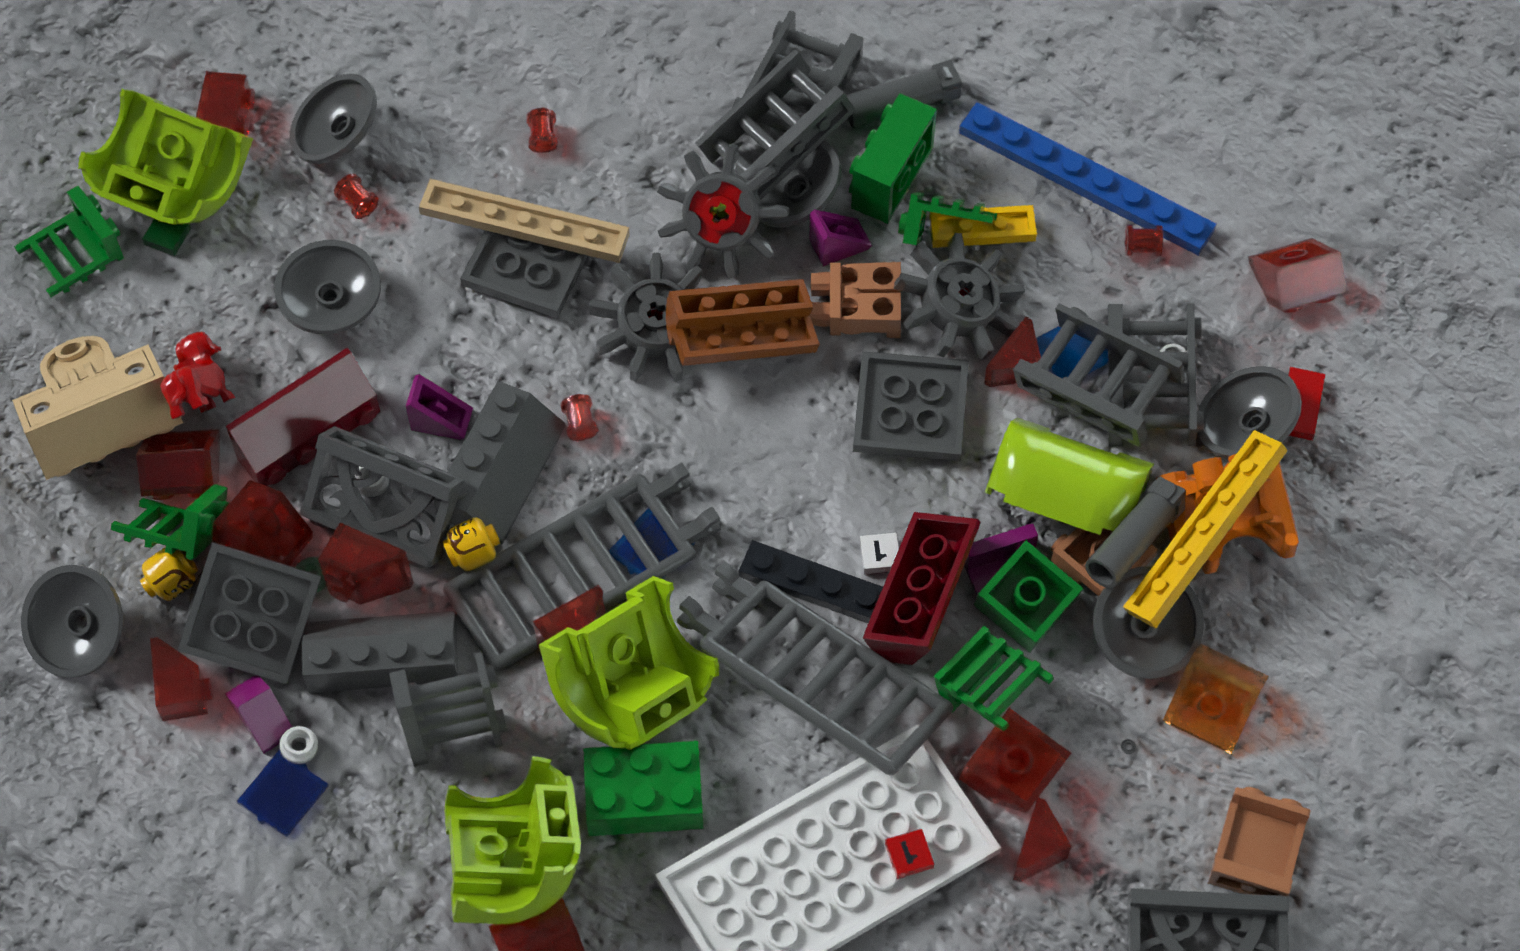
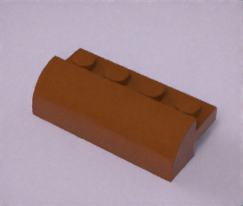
(741, 322)

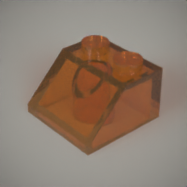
(1215, 698)

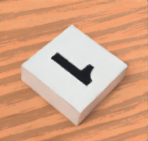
(878, 552)

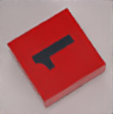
(909, 853)

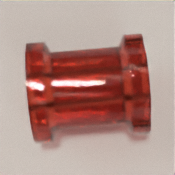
(542, 130)
(356, 196)
(1143, 240)
(579, 417)

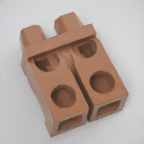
(859, 299)

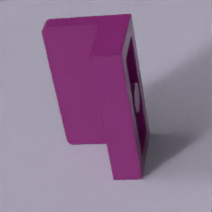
(991, 553)

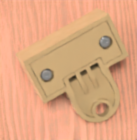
(92, 404)

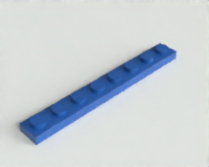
(1087, 178)

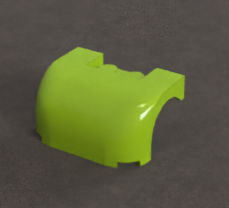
(166, 162)
(1066, 478)
(628, 670)
(513, 849)

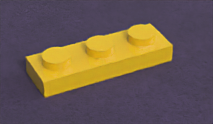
(1012, 225)

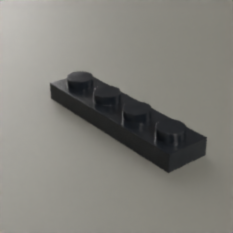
(811, 581)

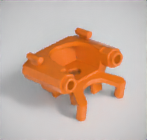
(1265, 517)

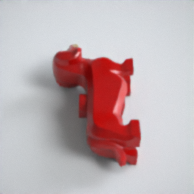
(195, 376)

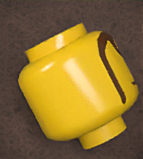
(471, 544)
(168, 574)

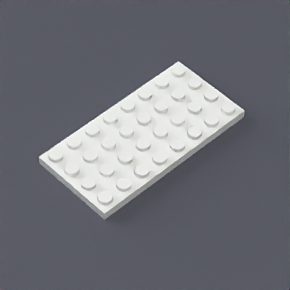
(819, 860)

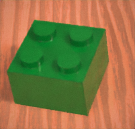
(1027, 596)

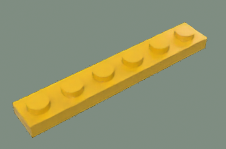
(1205, 528)

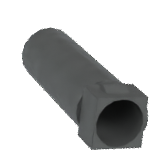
(929, 86)
(1136, 532)

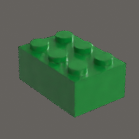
(892, 157)
(643, 788)

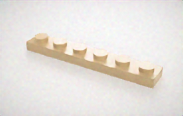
(524, 220)

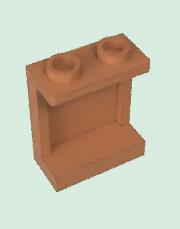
(1259, 844)

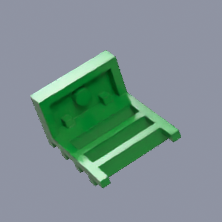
(913, 222)
(92, 233)
(191, 537)
(974, 664)

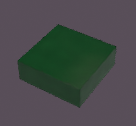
(165, 236)

